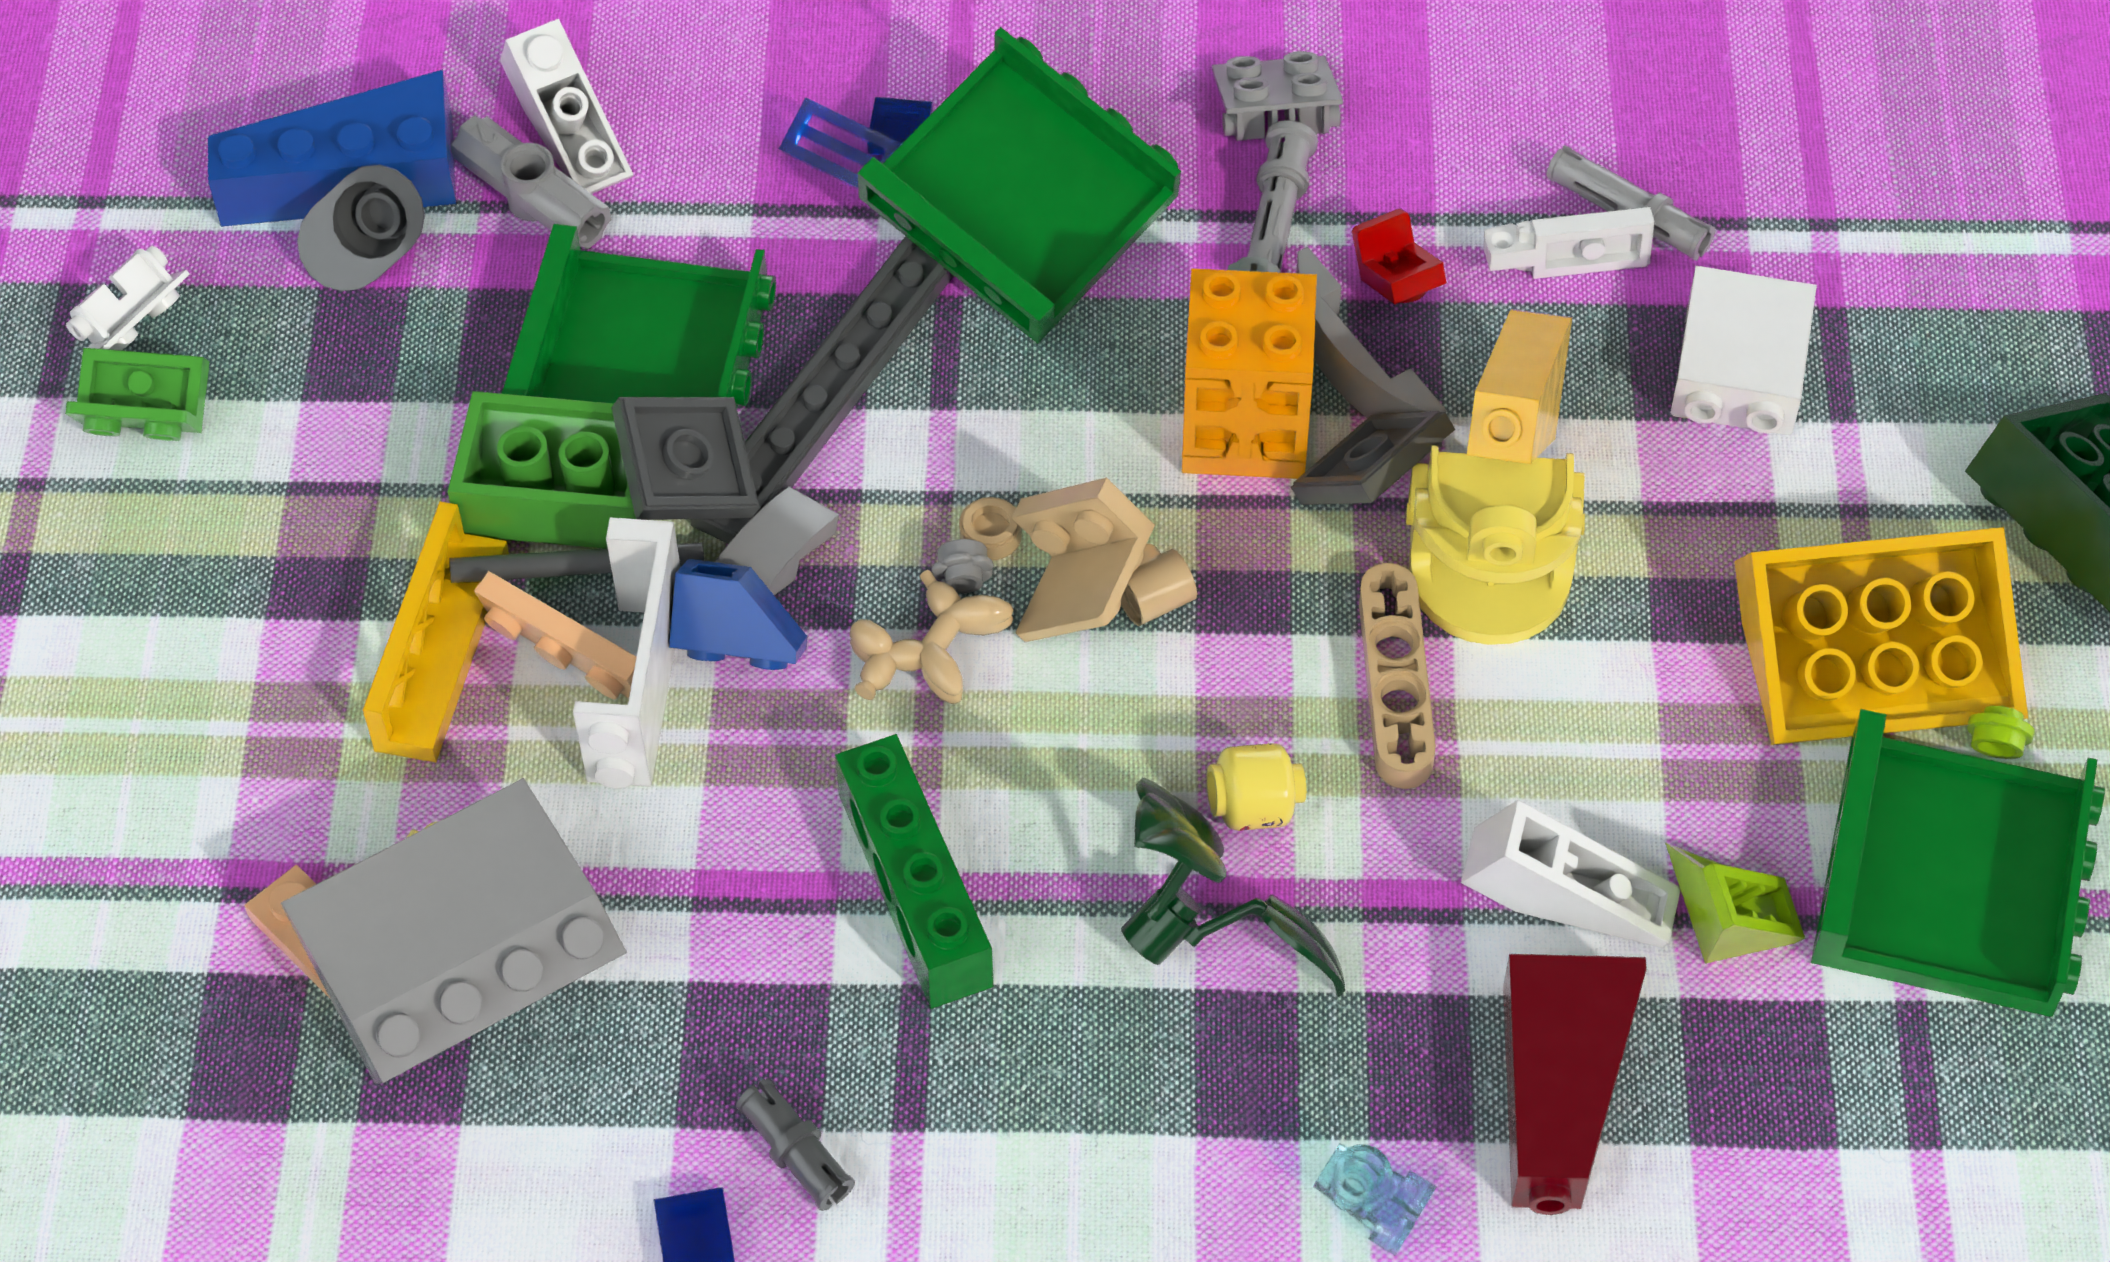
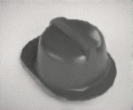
(360, 228)

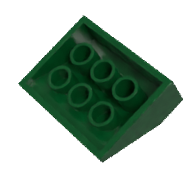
(2055, 482)

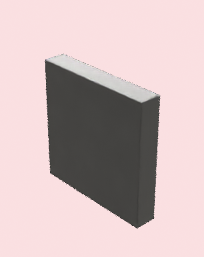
(685, 458)
(1372, 458)

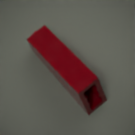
(1563, 1057)

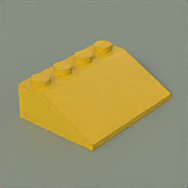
(1883, 629)

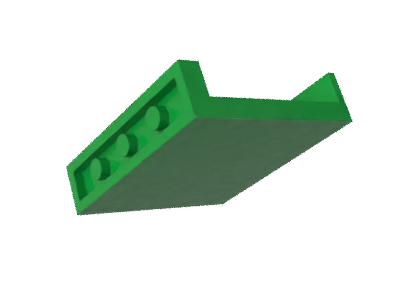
(1023, 186)
(638, 327)
(1958, 872)

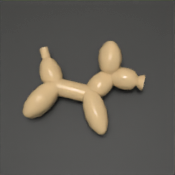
(969, 615)

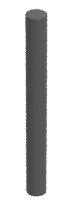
(547, 564)

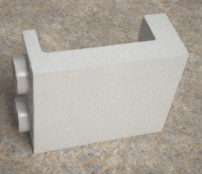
(1744, 350)

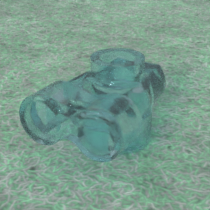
(1389, 1199)

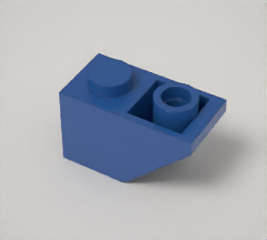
(732, 613)

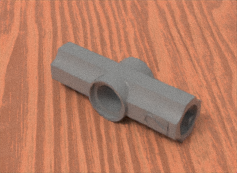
(529, 179)

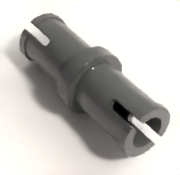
(795, 1144)

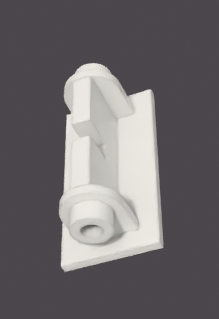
(145, 290)

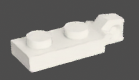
(1573, 243)

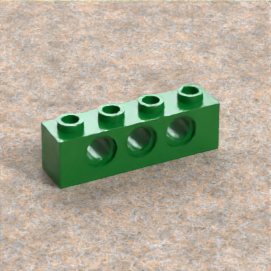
(914, 871)

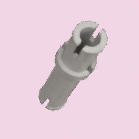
(1616, 193)

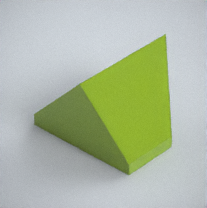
(1734, 907)

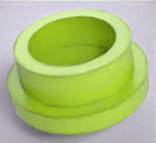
(2000, 732)

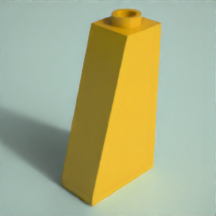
(1521, 388)

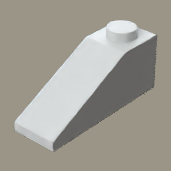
(1567, 877)

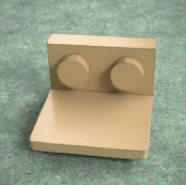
(1094, 550)

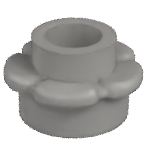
(963, 565)

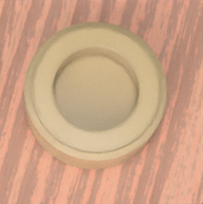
(992, 524)

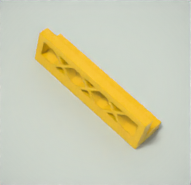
(429, 645)

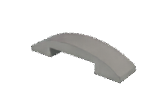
(1347, 361)

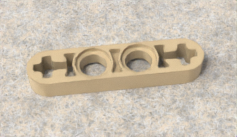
(1394, 674)

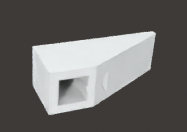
(564, 107)

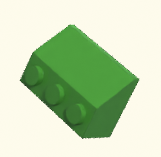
(539, 470)

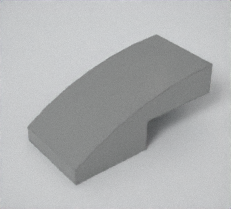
(781, 537)

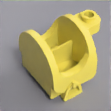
(1494, 543)

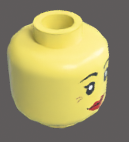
(1255, 786)

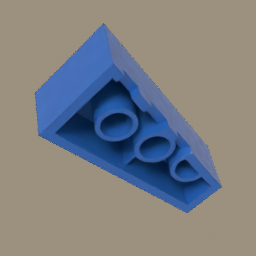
(295, 159)

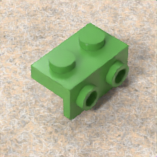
(140, 391)

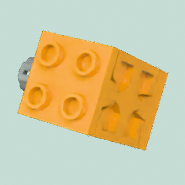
(1249, 371)

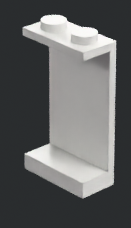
(618, 739)

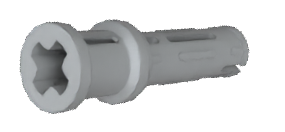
(1282, 183)

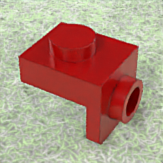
(1393, 261)

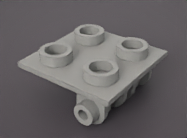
(1288, 83)

